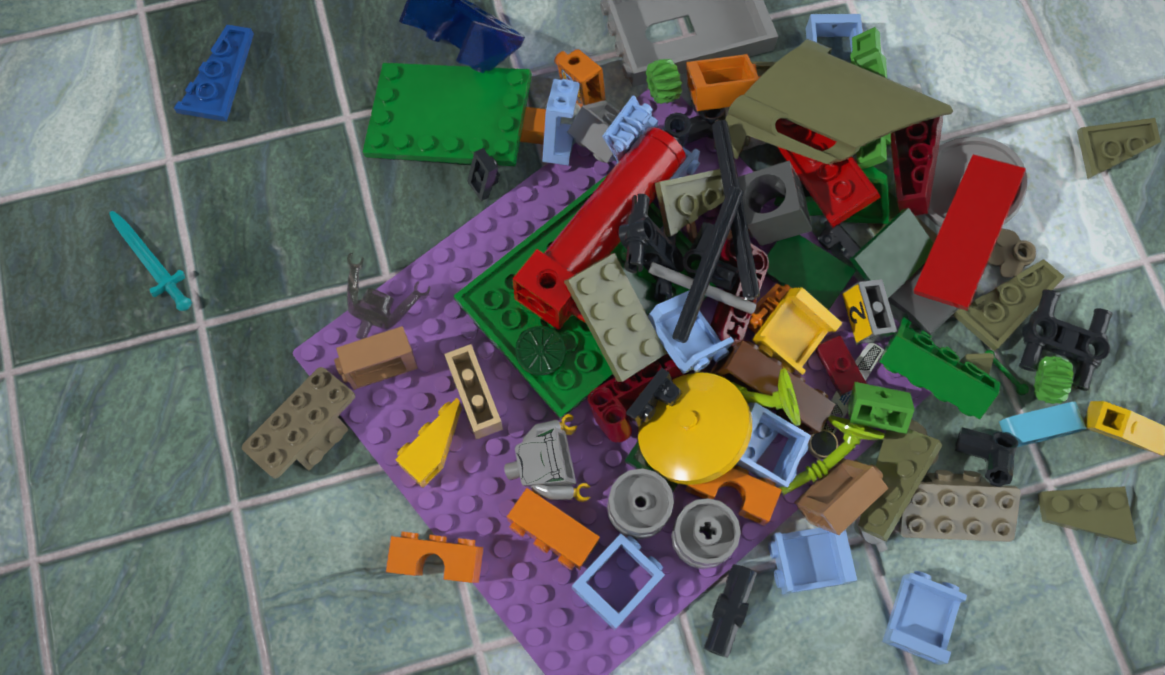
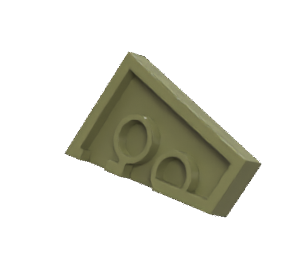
(1115, 142)
(688, 198)
(1090, 510)

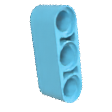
(1044, 424)

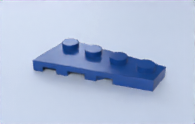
(219, 76)

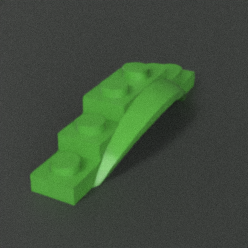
(867, 55)

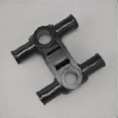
(649, 244)
(1066, 340)

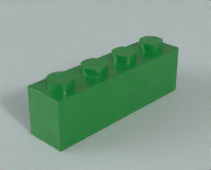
(939, 371)

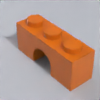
(757, 495)
(460, 560)

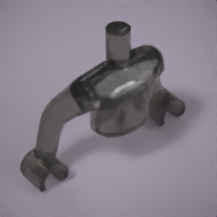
(375, 306)

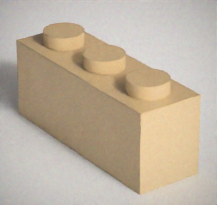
(473, 391)

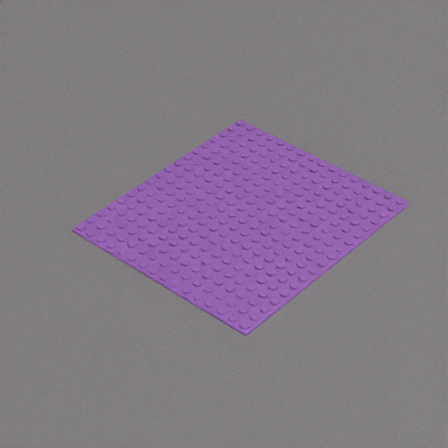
(472, 490)

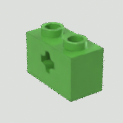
(880, 407)

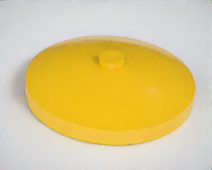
(701, 431)

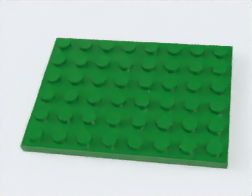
(503, 319)

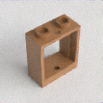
(375, 358)
(841, 495)

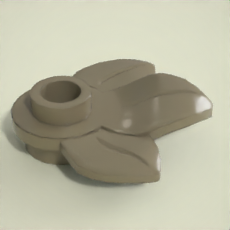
(1006, 254)

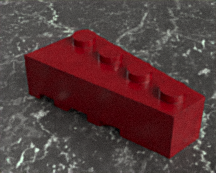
(915, 162)

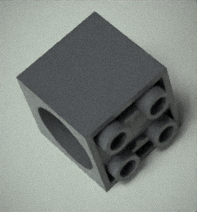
(789, 218)

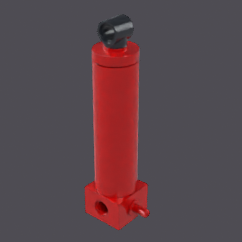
(595, 227)

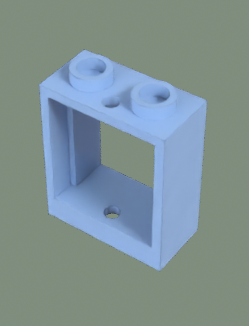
(833, 26)
(792, 453)
(596, 602)

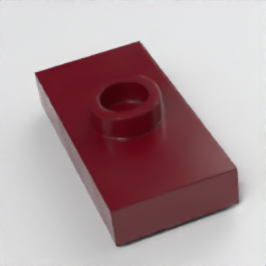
(839, 365)

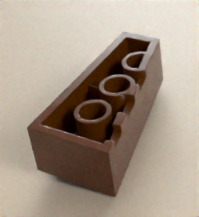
(761, 374)

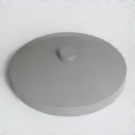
(951, 165)

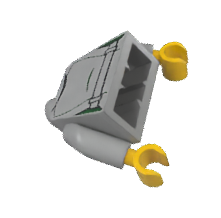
(546, 461)

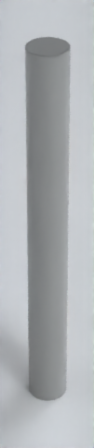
(711, 292)

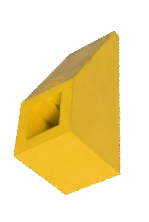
(1125, 426)
(429, 451)

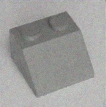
(591, 125)

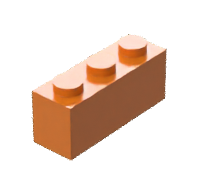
(552, 530)

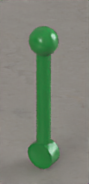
(1021, 389)

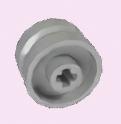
(645, 487)
(713, 518)

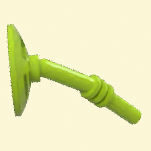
(783, 398)
(852, 435)

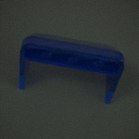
(478, 34)

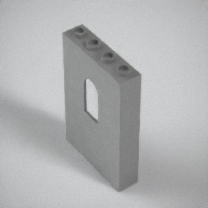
(720, 28)

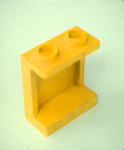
(795, 329)

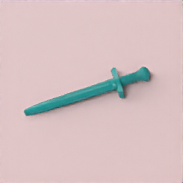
(160, 274)

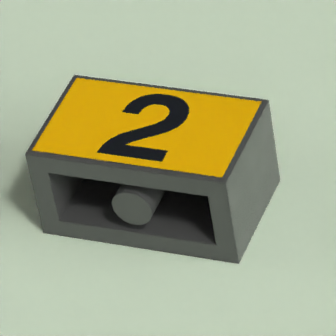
(869, 312)

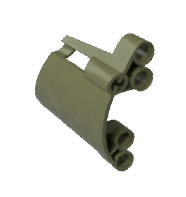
(828, 99)

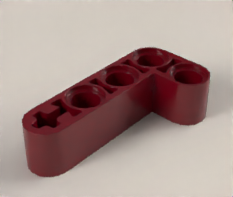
(730, 320)
(614, 398)

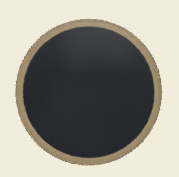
(822, 444)

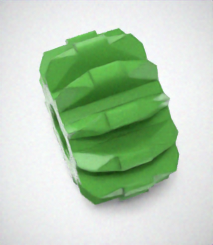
(663, 81)
(1053, 380)

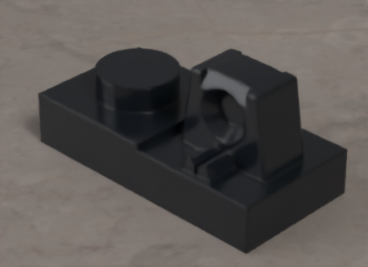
(483, 174)
(837, 235)
(659, 389)

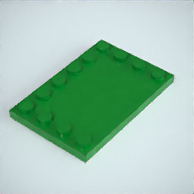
(447, 113)

